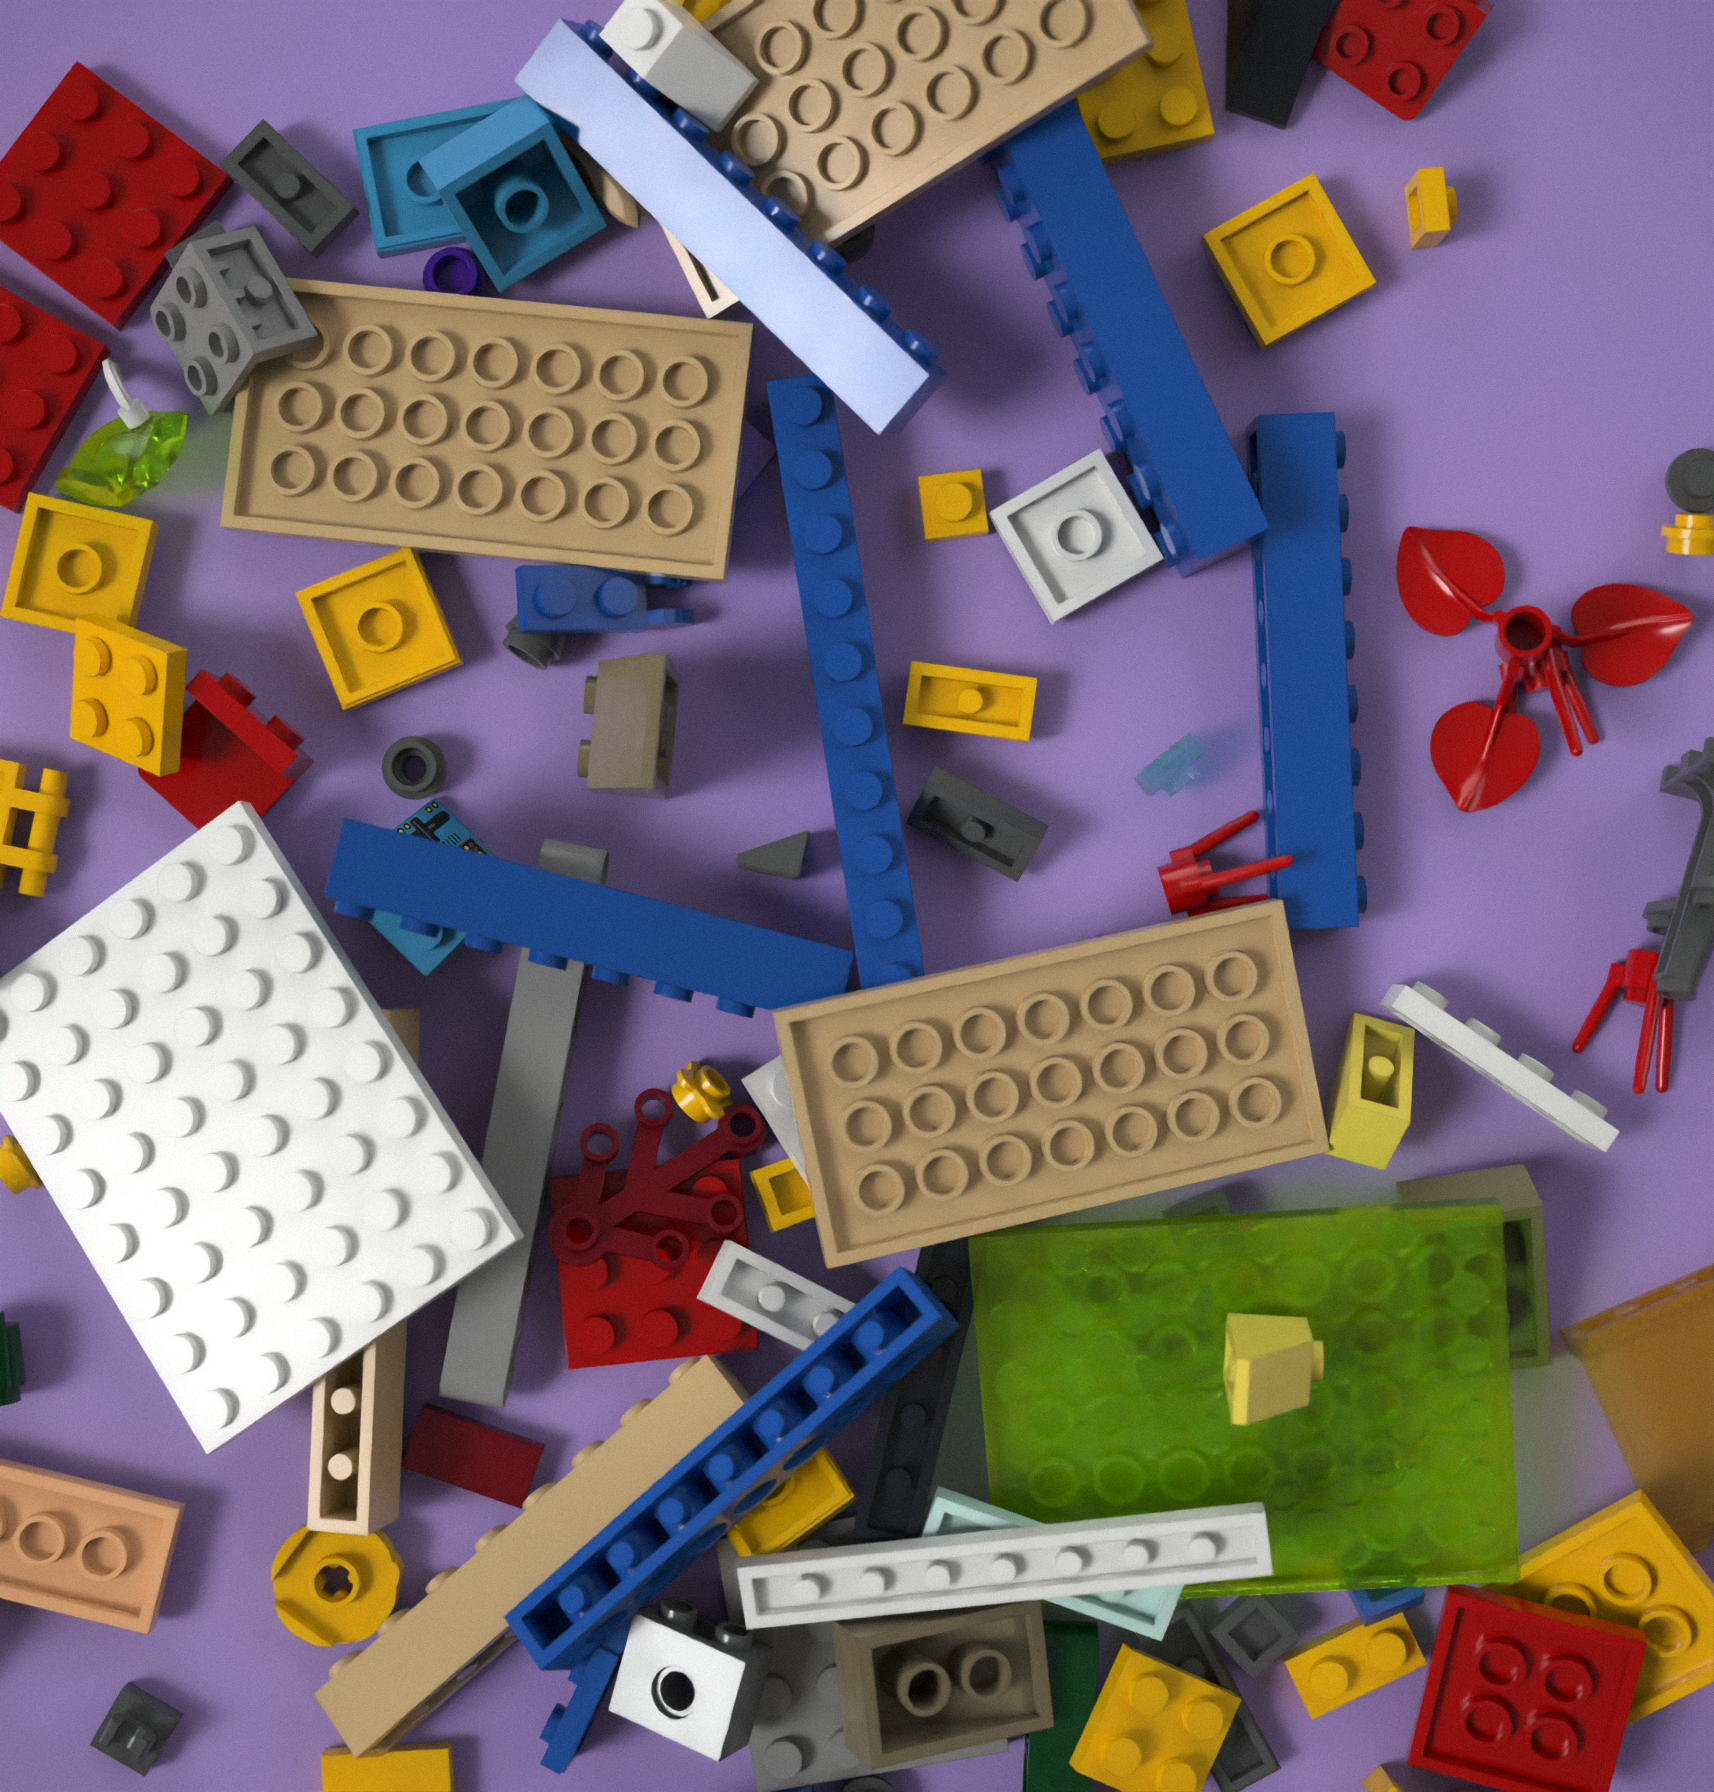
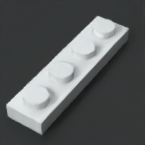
(1521, 1078)

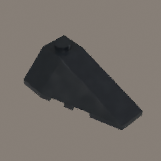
(1269, 54)

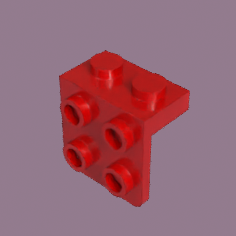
(1398, 46)
(229, 753)

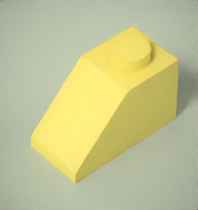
(1371, 1092)
(1269, 1365)

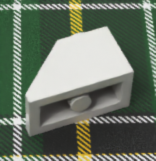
(680, 59)

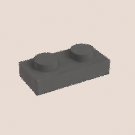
(289, 188)
(976, 824)

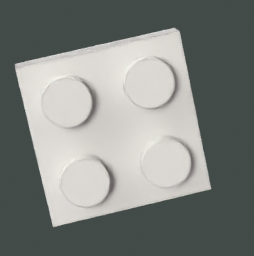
(1075, 536)

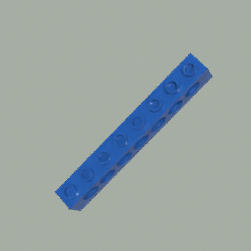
(731, 1471)

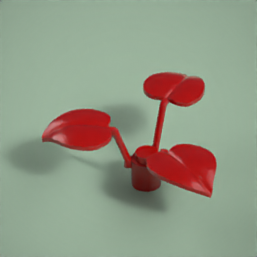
(1453, 576)

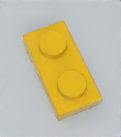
(969, 702)
(1352, 1662)

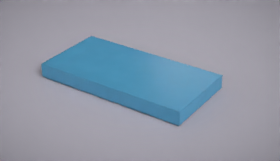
(399, 196)

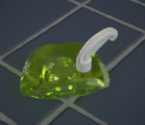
(126, 453)

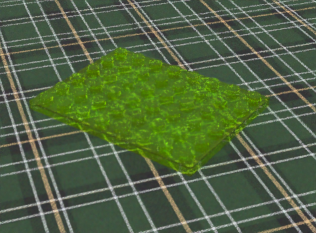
(1116, 1402)

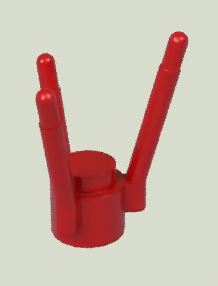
(1555, 674)
(1191, 882)
(1639, 989)

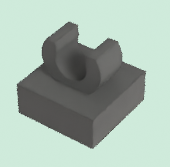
(136, 1729)

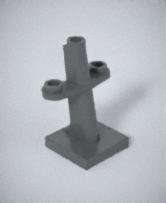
(1689, 917)

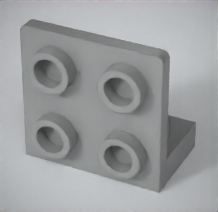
(228, 312)

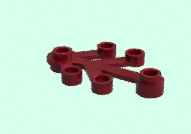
(649, 1188)

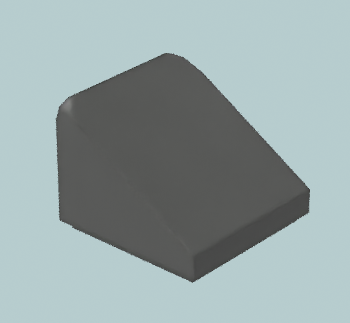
(779, 858)

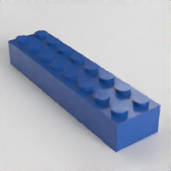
(1126, 342)

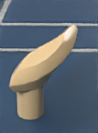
(604, 187)

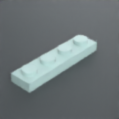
(1138, 1610)

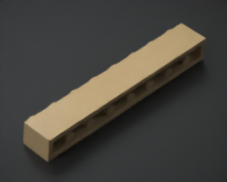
(361, 1411)
(461, 1622)

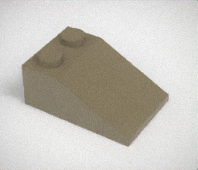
(632, 726)
(1522, 1249)
(941, 1680)

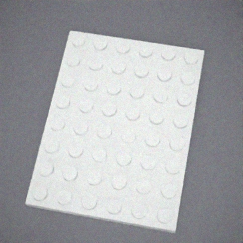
(237, 1129)

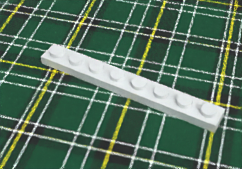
(1005, 1565)

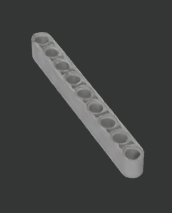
(521, 1152)

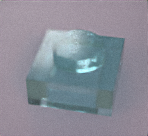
(1171, 768)

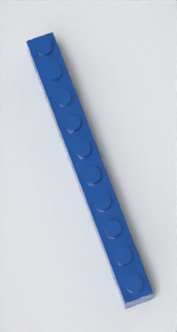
(845, 680)

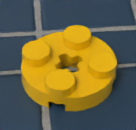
(340, 1617)

